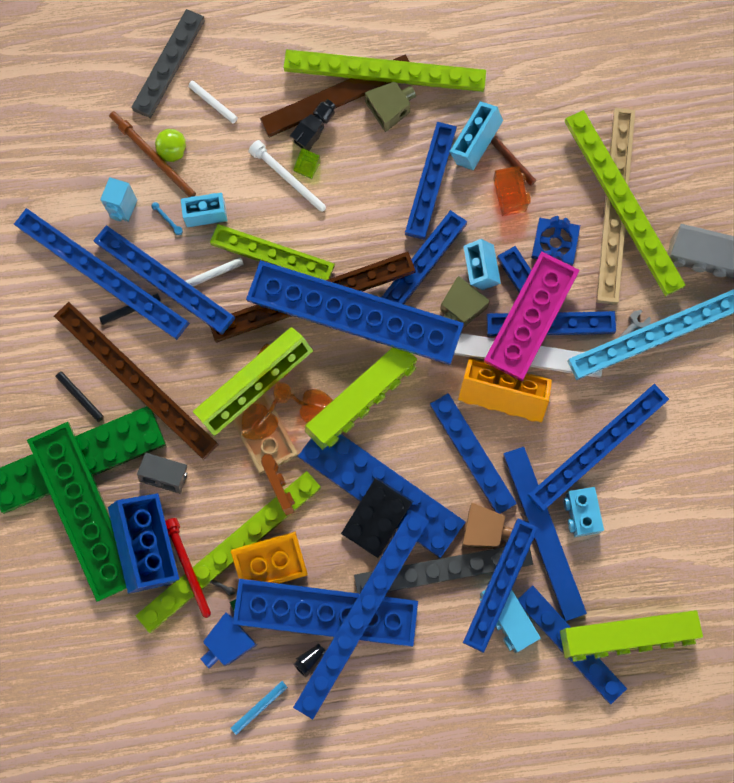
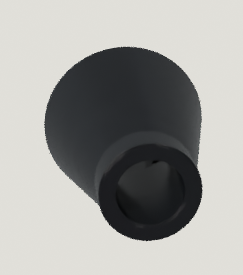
(309, 660)

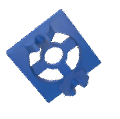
(571, 229)

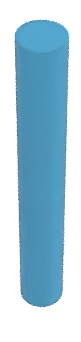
(259, 707)

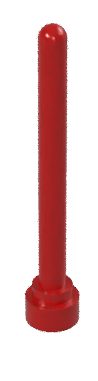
(173, 531)

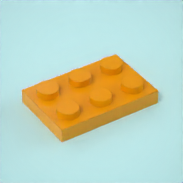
(271, 560)

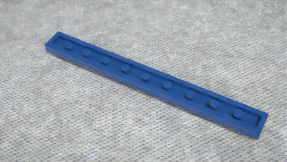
(102, 274)
(360, 614)

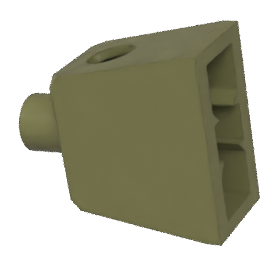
(389, 103)
(463, 302)

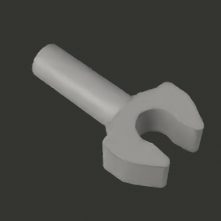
(634, 324)

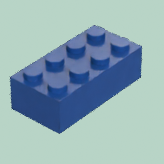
(143, 543)

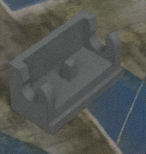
(162, 473)

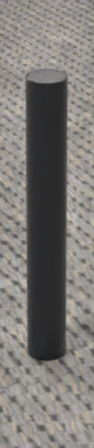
(121, 312)
(80, 397)

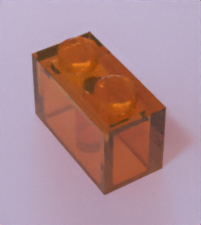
(511, 190)

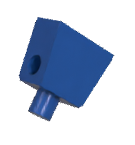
(226, 642)

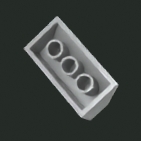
(703, 250)

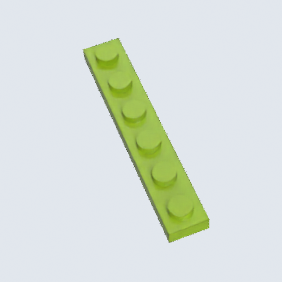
(270, 252)

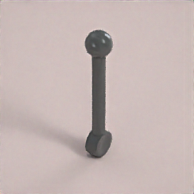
(229, 590)

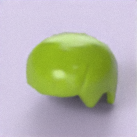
(170, 145)

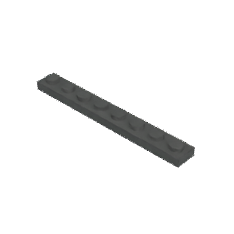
(443, 569)

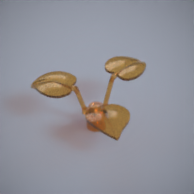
(261, 423)

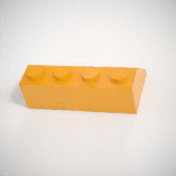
(501, 392)

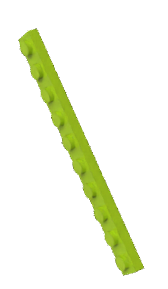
(385, 70)
(624, 203)
(221, 558)

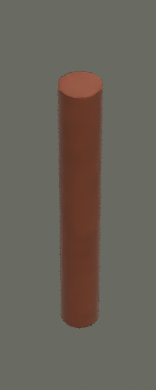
(512, 159)

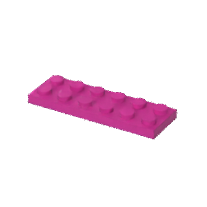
(531, 316)

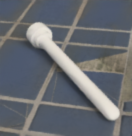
(259, 151)

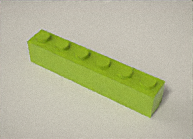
(253, 381)
(360, 396)
(631, 634)

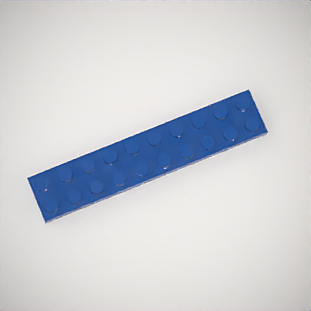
(355, 312)

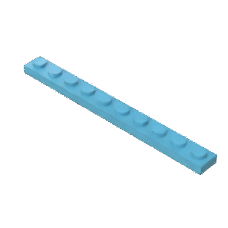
(652, 335)

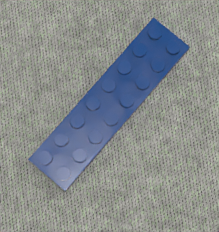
(355, 471)
(320, 612)

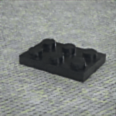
(377, 517)

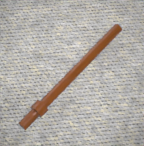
(127, 129)

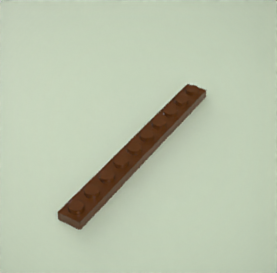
(359, 279)
(136, 380)

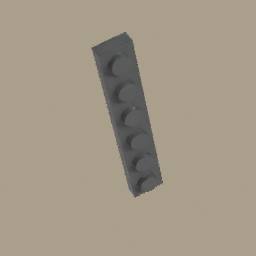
(168, 63)

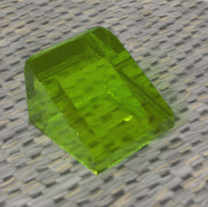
(307, 163)

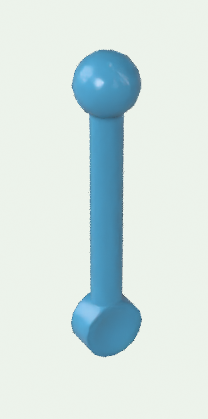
(177, 229)

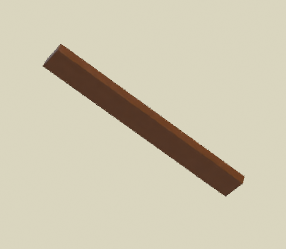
(338, 94)

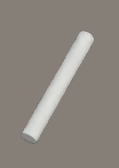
(213, 102)
(215, 272)

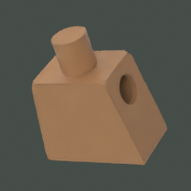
(484, 528)

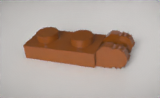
(277, 482)

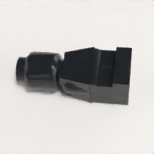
(312, 126)

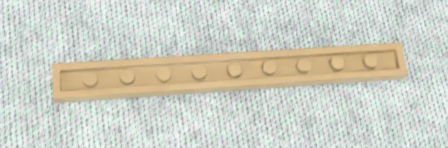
(613, 228)

